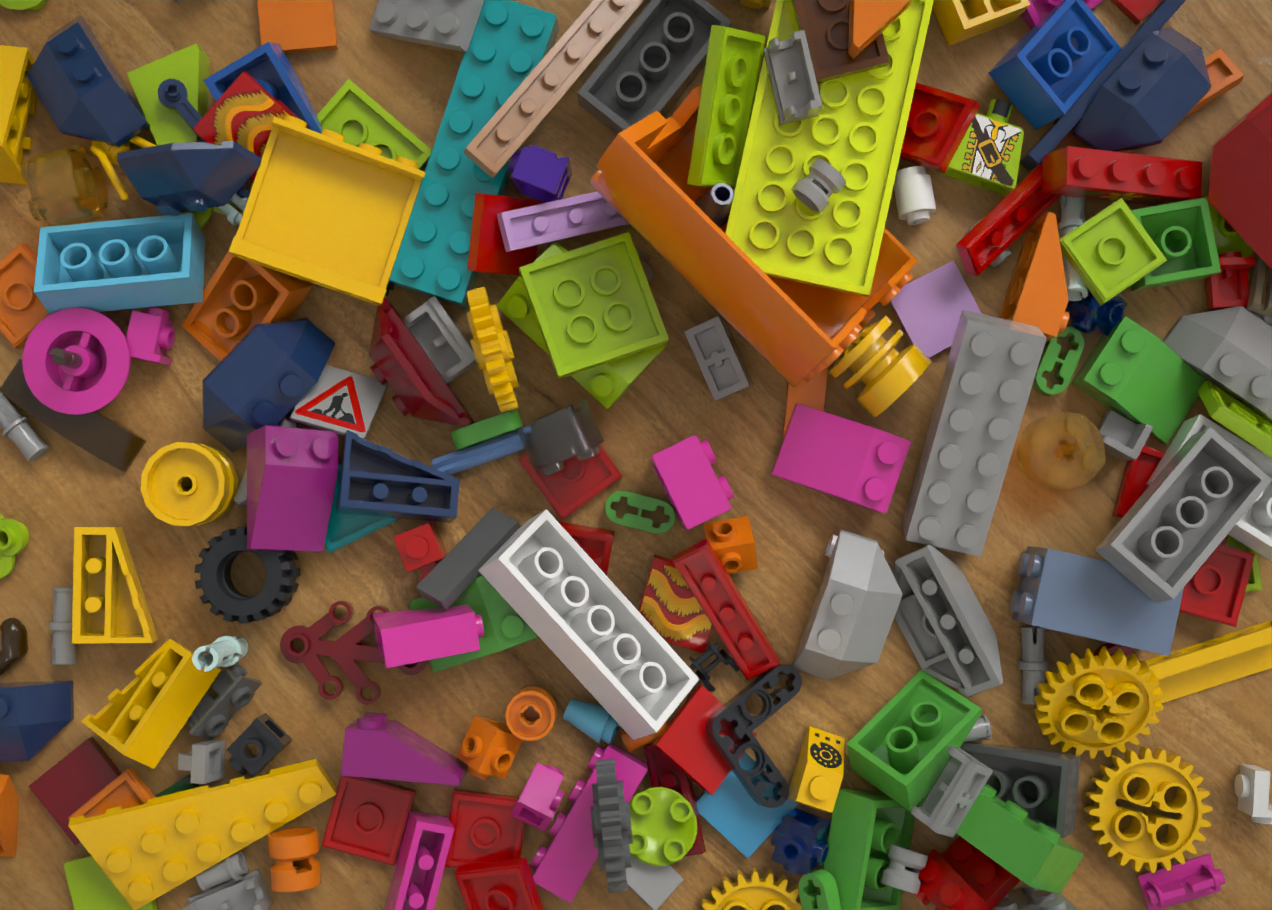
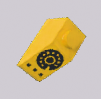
(818, 770)

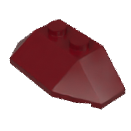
(411, 372)

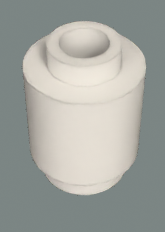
(914, 195)

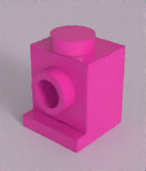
(150, 335)
(540, 797)

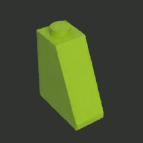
(190, 68)

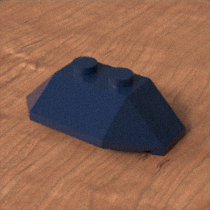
(84, 88)
(1146, 94)
(188, 174)
(263, 379)
(32, 716)

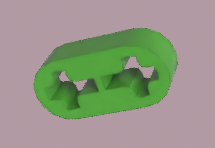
(1066, 364)
(486, 429)
(637, 521)
(826, 898)

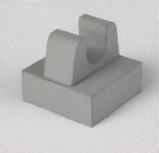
(204, 761)

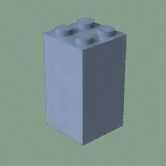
(1090, 601)

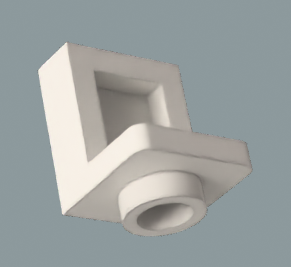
(1253, 793)

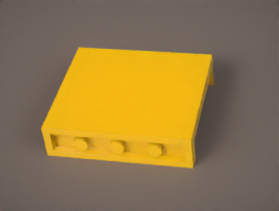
(327, 210)

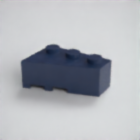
(392, 486)

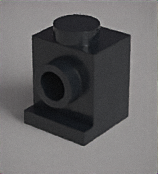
(269, 739)

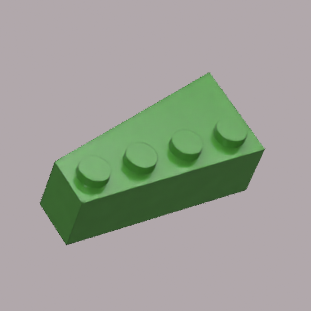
(1018, 843)

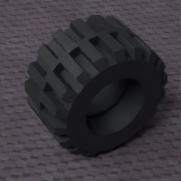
(222, 594)

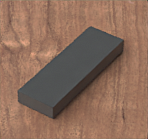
(462, 563)

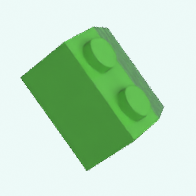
(1140, 379)
(500, 621)
(908, 739)

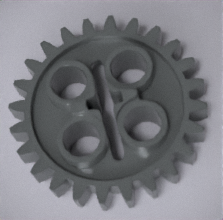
(611, 826)

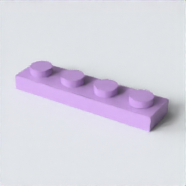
(557, 221)

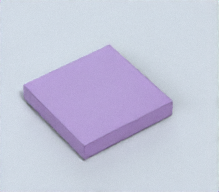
(932, 308)

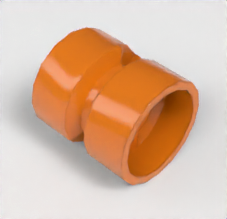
(531, 712)
(295, 845)

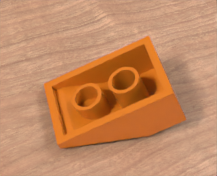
(1038, 283)
(239, 299)

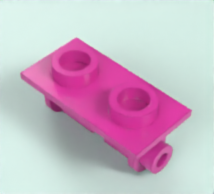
(1181, 883)

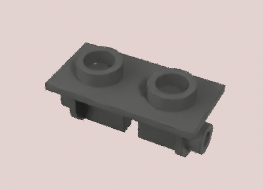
(213, 714)

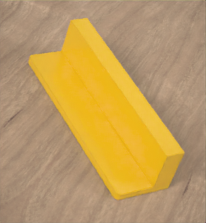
(1214, 661)

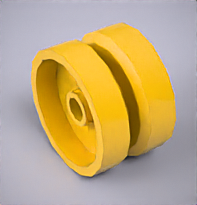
(166, 484)

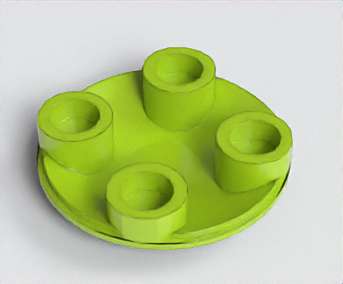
(661, 826)

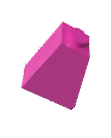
(426, 634)

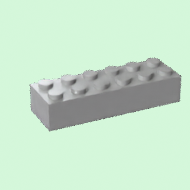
(972, 432)

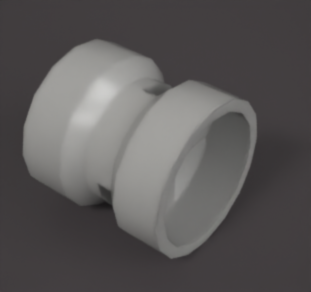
(818, 185)
(904, 869)

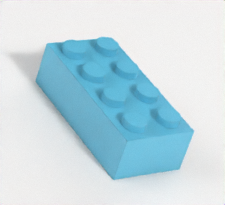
(121, 264)

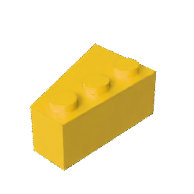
(154, 705)

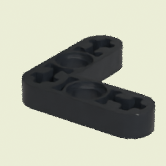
(744, 724)

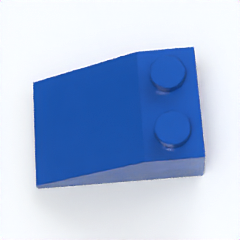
(1055, 62)
(275, 74)

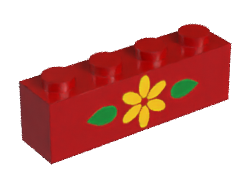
(1120, 175)

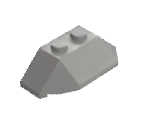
(1230, 351)
(850, 610)
(946, 622)

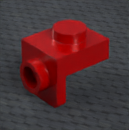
(1231, 285)

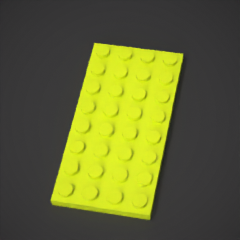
(855, 133)

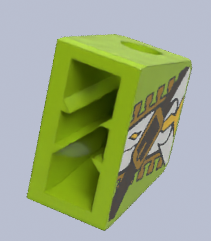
(989, 151)

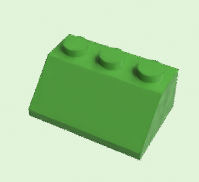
(859, 843)

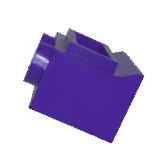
(540, 173)

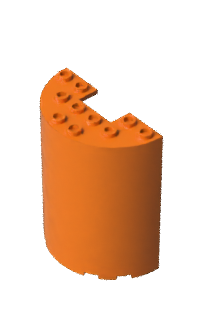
(786, 321)

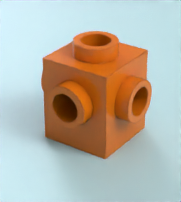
(732, 543)
(488, 748)

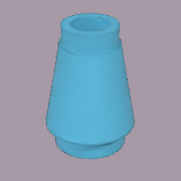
(592, 720)

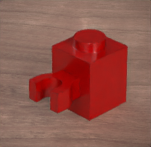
(421, 548)

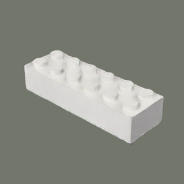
(590, 625)

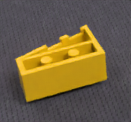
(973, 17)
(16, 102)
(107, 590)

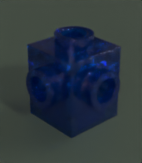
(1090, 316)
(800, 841)

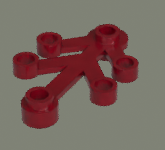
(343, 650)

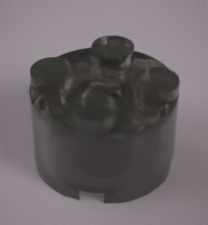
(560, 437)

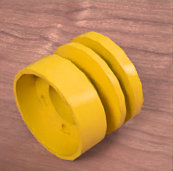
(880, 366)

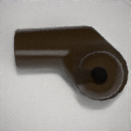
(13, 642)

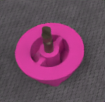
(76, 361)

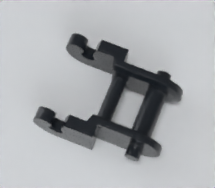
(721, 656)

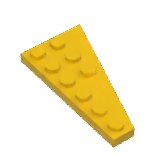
(186, 832)

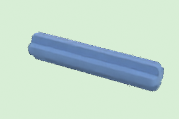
(479, 453)

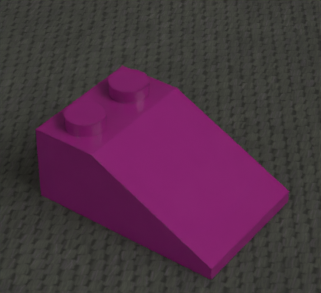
(290, 488)
(394, 752)

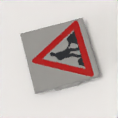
(341, 402)

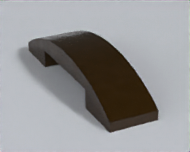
(90, 431)

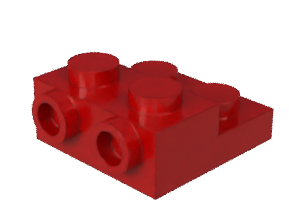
(963, 879)

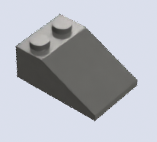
(1034, 780)

